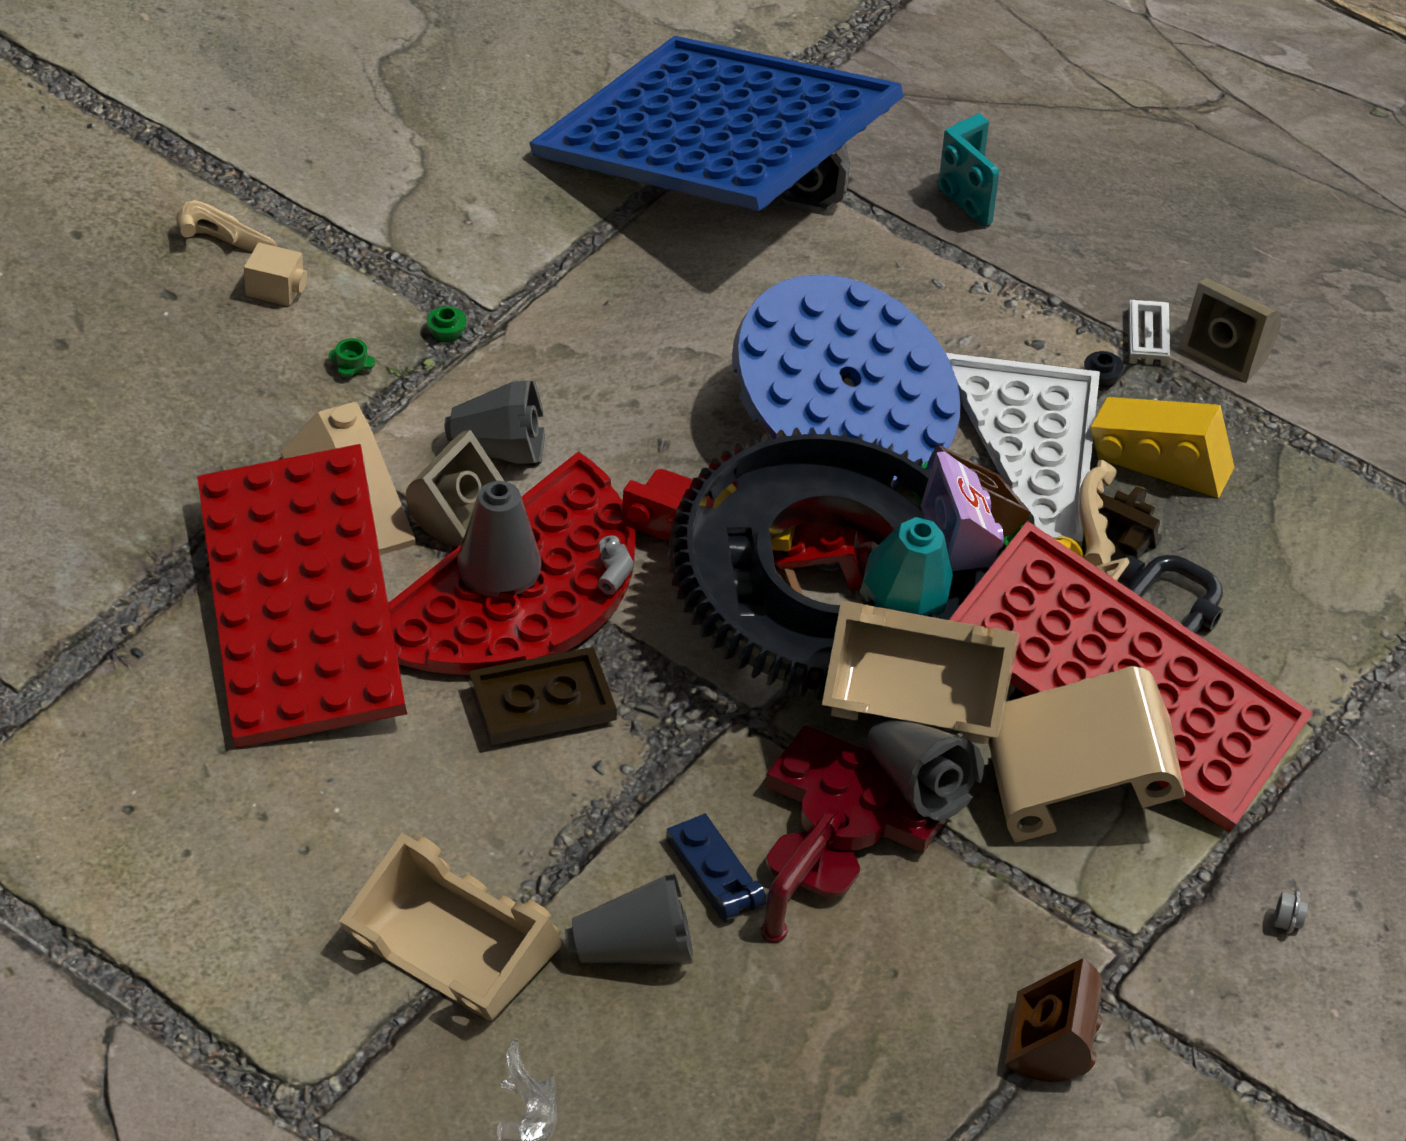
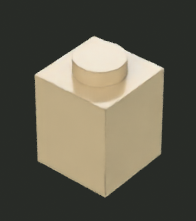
(274, 274)

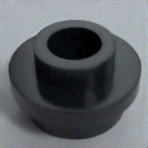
(1107, 364)

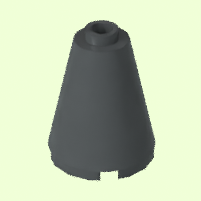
(499, 543)
(927, 765)
(635, 928)

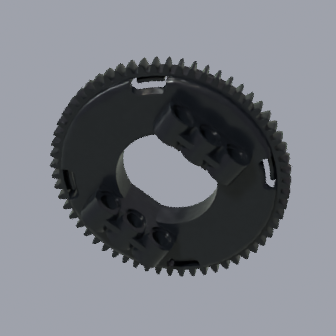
(726, 553)

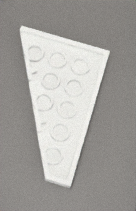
(1035, 431)

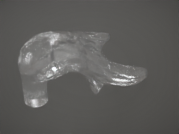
(539, 1097)

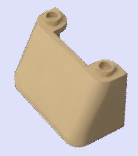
(920, 670)

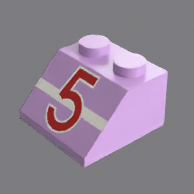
(962, 514)

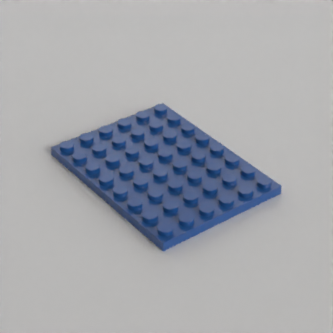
(717, 121)

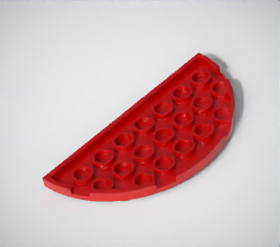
(454, 630)

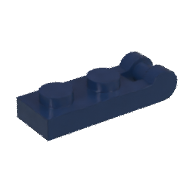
(715, 867)

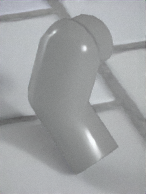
(617, 564)

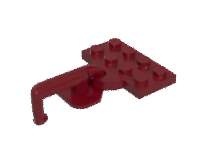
(843, 808)

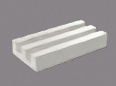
(1148, 352)

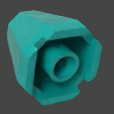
(910, 570)

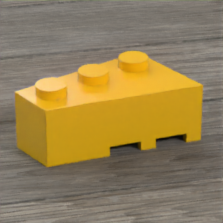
(1166, 441)

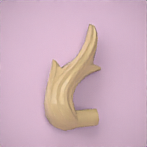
(205, 219)

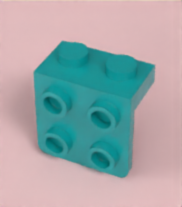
(966, 172)

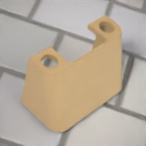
(1083, 742)
(450, 928)

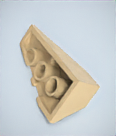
(347, 427)

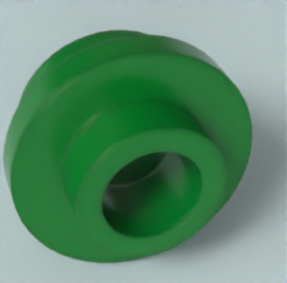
(446, 323)

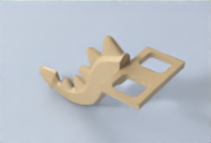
(1094, 524)

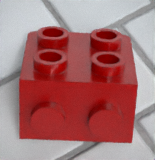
(655, 504)
(828, 543)

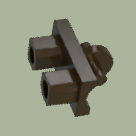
(1132, 518)

